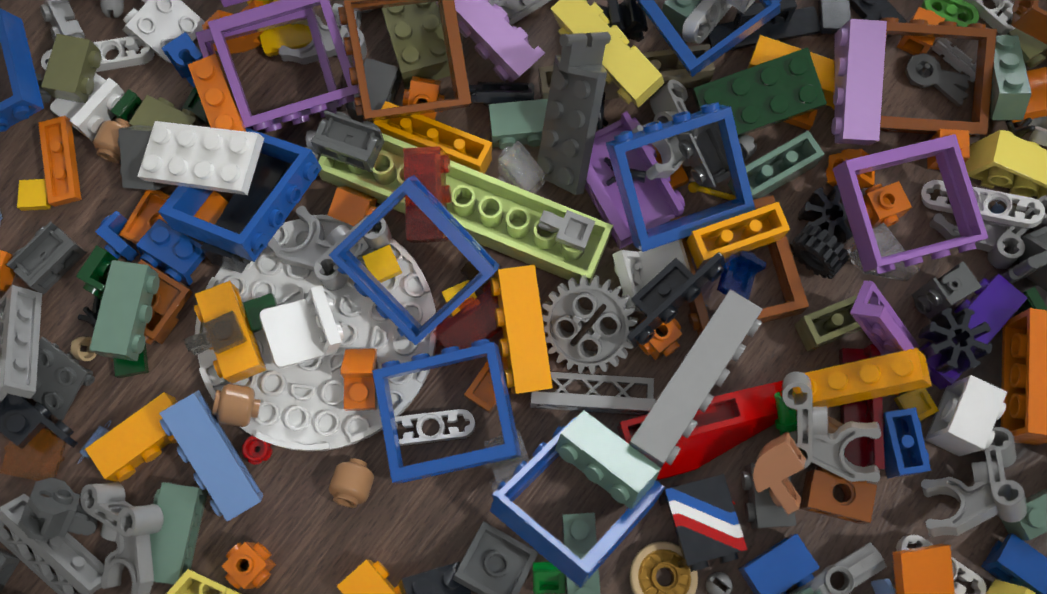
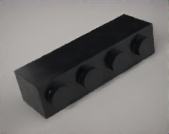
(243, 207)

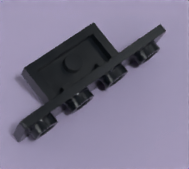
(786, 25)
(668, 292)
(23, 421)

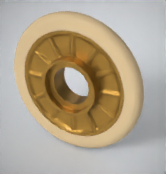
(658, 556)

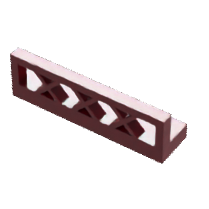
(863, 450)

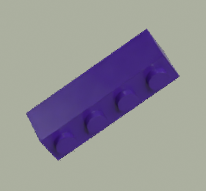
(992, 304)

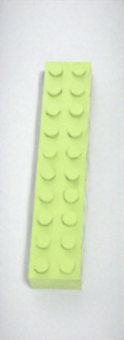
(488, 208)

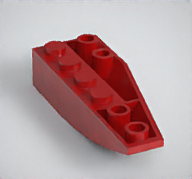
(721, 427)

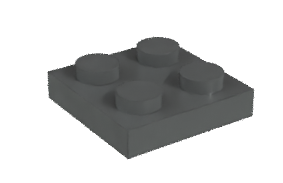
(495, 563)

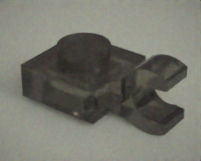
(220, 334)

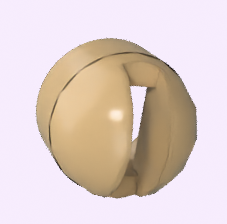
(80, 355)

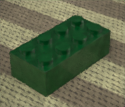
(767, 92)

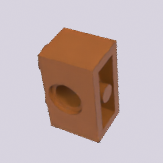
(819, 498)

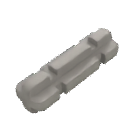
(955, 57)

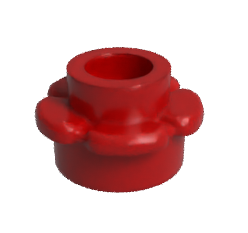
(254, 457)

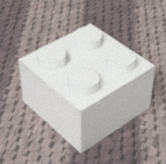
(967, 416)

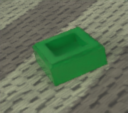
(547, 579)

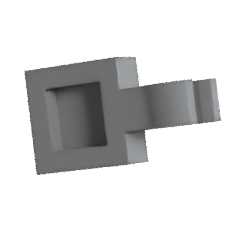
(572, 229)

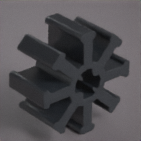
(628, 17)
(819, 206)
(966, 351)

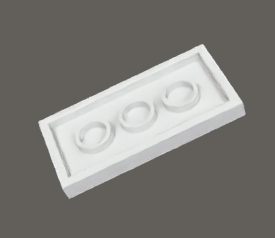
(201, 157)

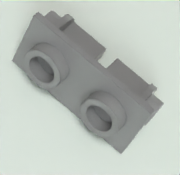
(57, 13)

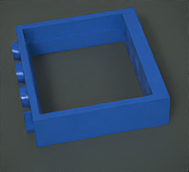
(681, 50)
(20, 72)
(654, 132)
(186, 201)
(385, 302)
(458, 462)
(541, 540)

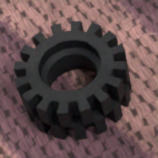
(819, 251)

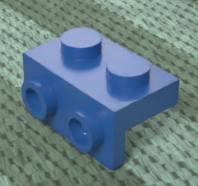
(171, 252)

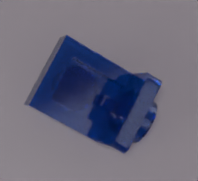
(740, 273)

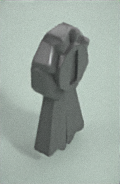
(926, 71)

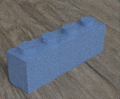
(211, 455)

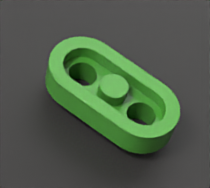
(952, 10)

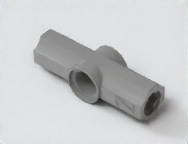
(855, 569)

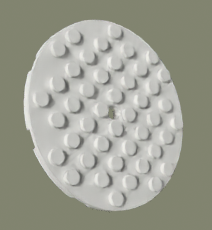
(305, 401)

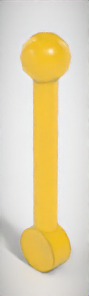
(694, 187)

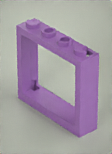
(265, 13)
(206, 43)
(958, 190)

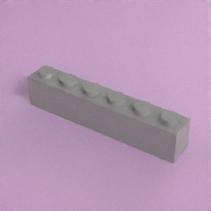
(695, 378)

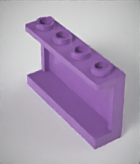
(655, 196)

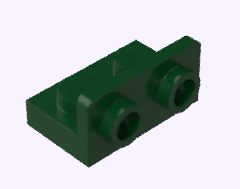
(96, 271)

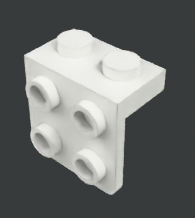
(161, 23)
(90, 115)
(640, 267)
(302, 329)

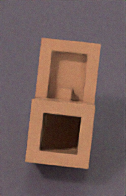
(773, 467)

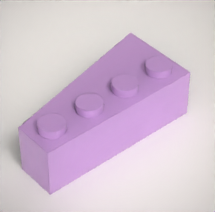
(496, 38)
(859, 81)

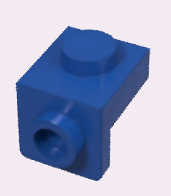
(109, 231)

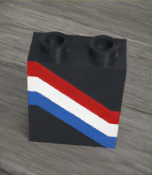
(704, 522)

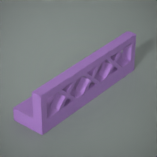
(881, 321)

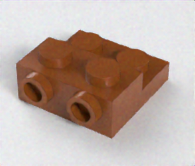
(165, 306)

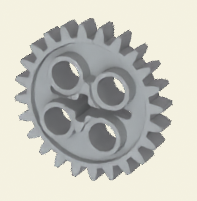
(567, 307)

